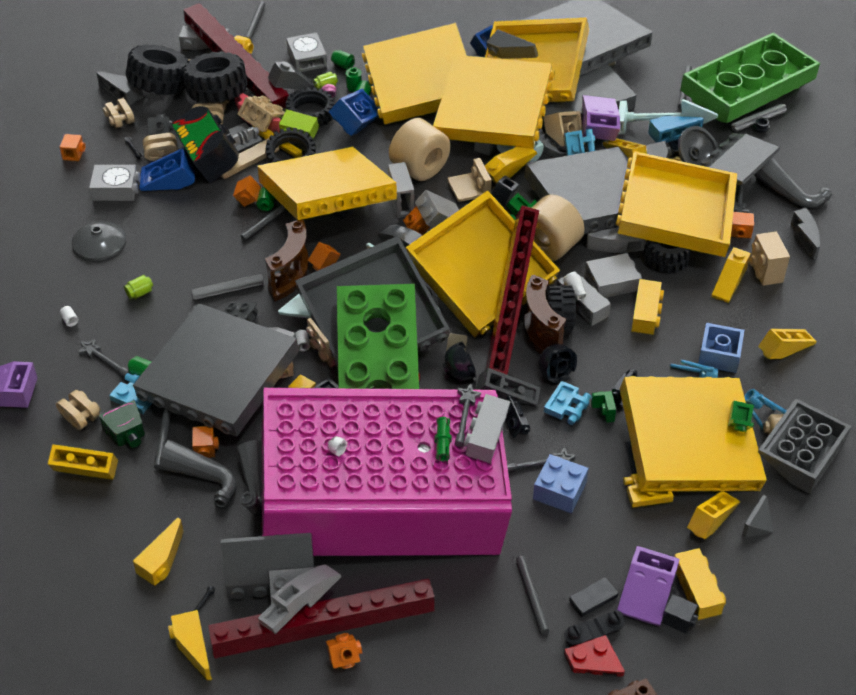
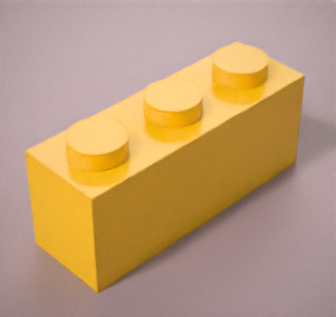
(647, 307)
(83, 462)
(699, 584)

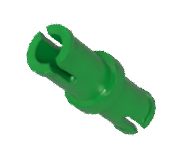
(443, 439)

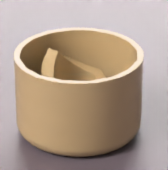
(421, 148)
(557, 226)

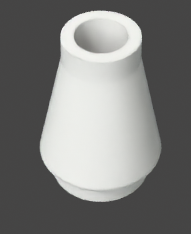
(576, 282)

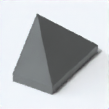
(759, 521)

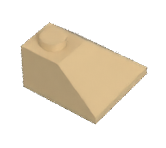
(561, 123)

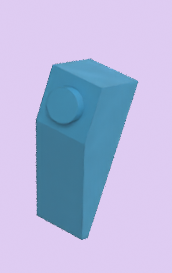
(670, 127)

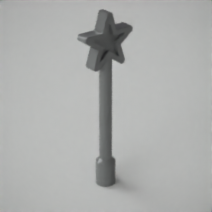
(740, 207)
(91, 348)
(467, 396)
(512, 466)

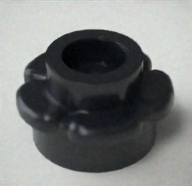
(761, 125)

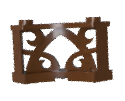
(290, 260)
(540, 317)

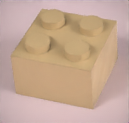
(769, 258)

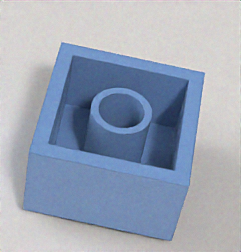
(721, 347)
(560, 483)

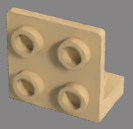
(259, 111)
(472, 184)
(319, 342)

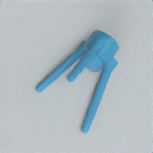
(704, 371)
(758, 400)

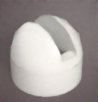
(337, 445)

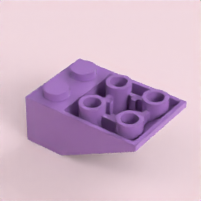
(600, 116)
(17, 384)
(648, 585)

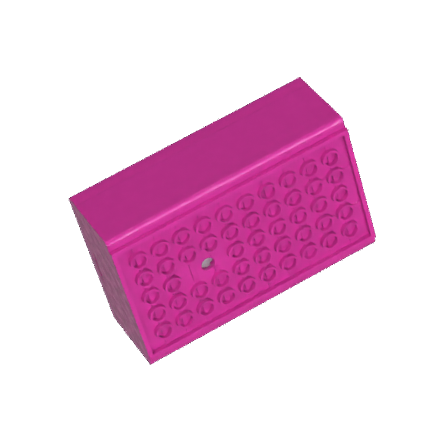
(387, 486)

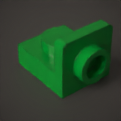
(606, 402)

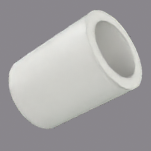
(68, 316)
(302, 340)

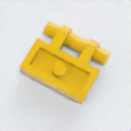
(643, 498)

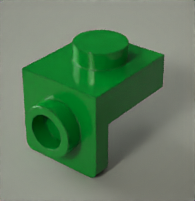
(516, 203)
(741, 416)

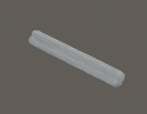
(749, 121)
(228, 286)

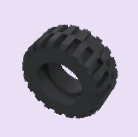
(156, 69)
(215, 77)

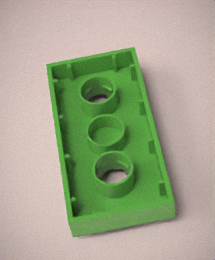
(749, 77)
(377, 358)

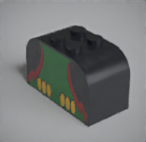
(206, 142)

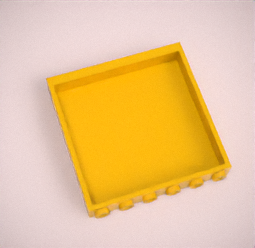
(557, 43)
(411, 71)
(495, 101)
(326, 183)
(677, 204)
(468, 260)
(684, 435)

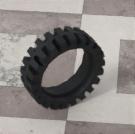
(312, 96)
(285, 137)

